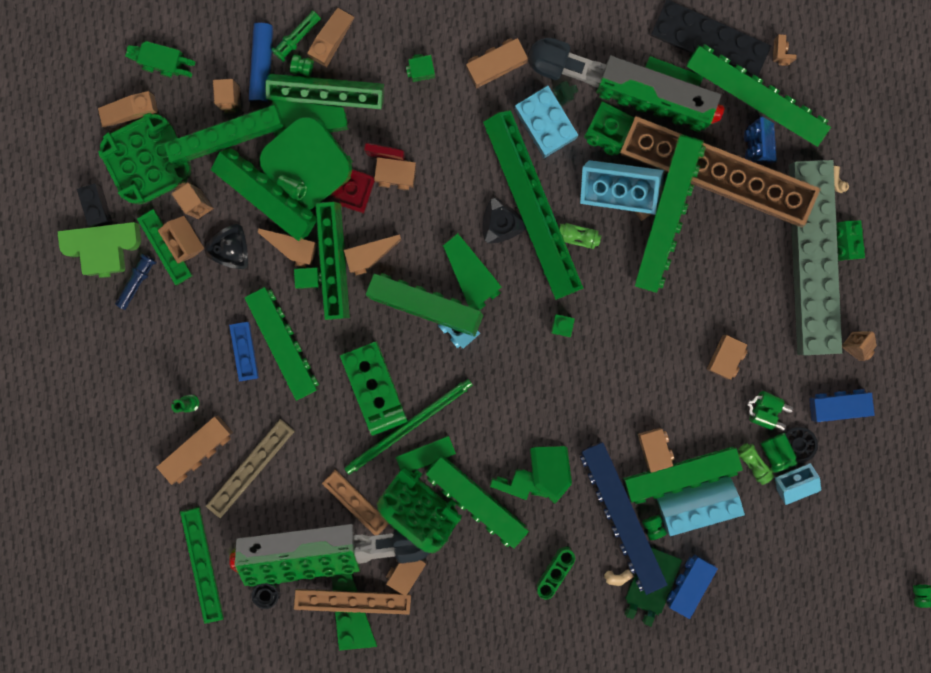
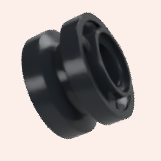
(262, 601)

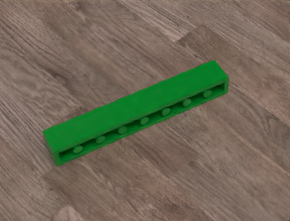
(757, 95)
(669, 212)

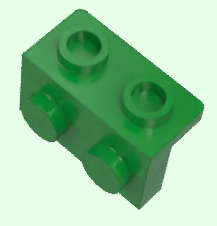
(850, 240)

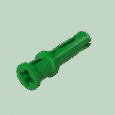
(287, 41)
(186, 404)

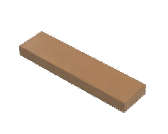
(355, 503)

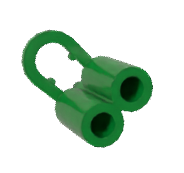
(779, 453)

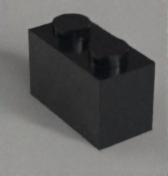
(94, 205)

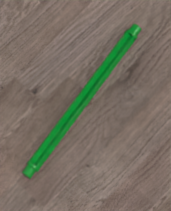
(409, 426)

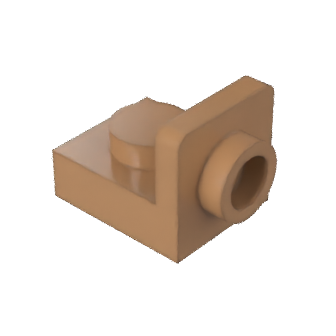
(780, 48)

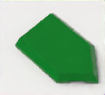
(551, 471)

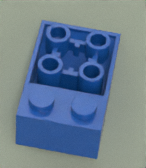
(761, 142)

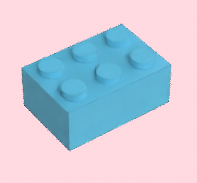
(546, 122)

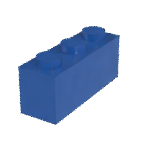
(841, 405)
(691, 586)

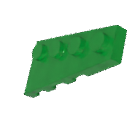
(352, 627)

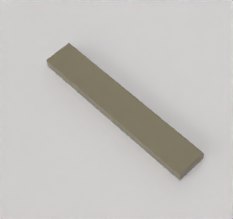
(250, 468)

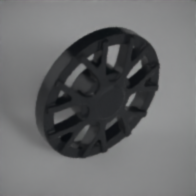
(800, 445)

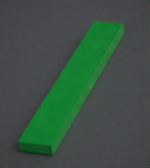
(202, 565)

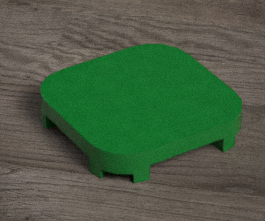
(310, 156)
(139, 159)
(418, 511)

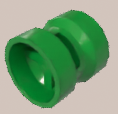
(303, 66)
(654, 527)
(922, 595)

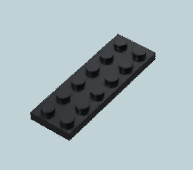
(689, 29)

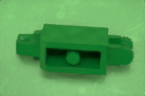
(159, 58)

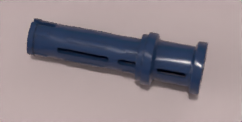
(139, 274)

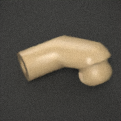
(840, 186)
(618, 580)

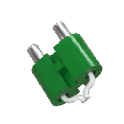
(767, 410)

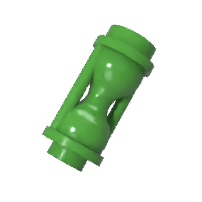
(589, 238)
(760, 470)

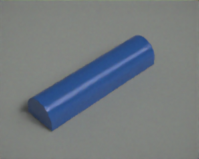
(260, 61)

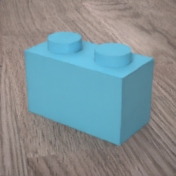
(798, 484)

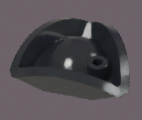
(501, 222)
(229, 247)

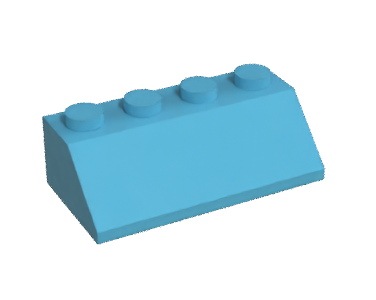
(621, 186)
(700, 506)

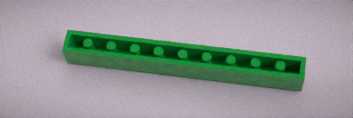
(533, 204)

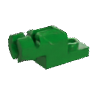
(520, 486)

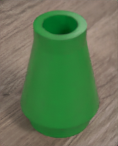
(292, 187)

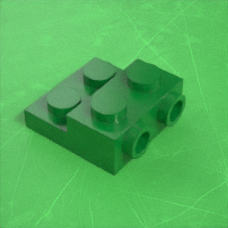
(609, 129)

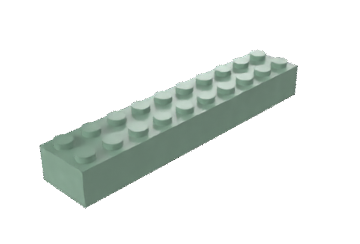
(817, 265)

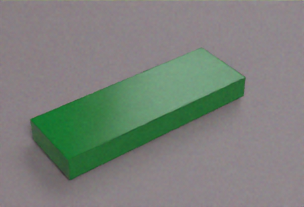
(673, 71)
(426, 454)

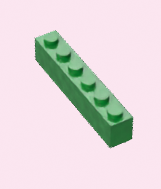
(325, 91)
(224, 135)
(264, 194)
(332, 260)
(424, 304)
(281, 343)
(683, 474)
(477, 501)

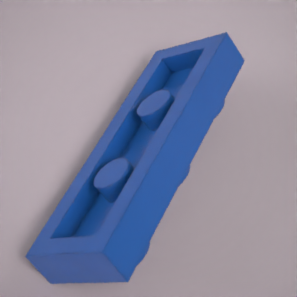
(244, 351)

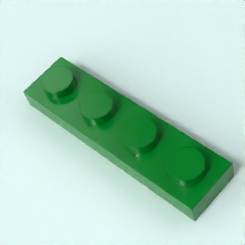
(151, 224)

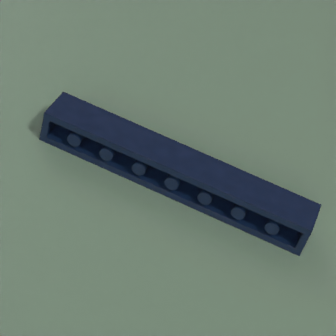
(624, 518)

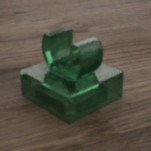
(565, 93)

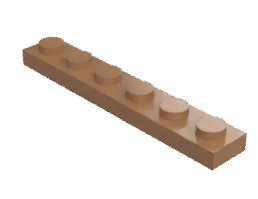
(351, 601)

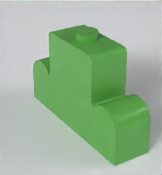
(100, 247)

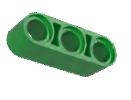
(555, 582)

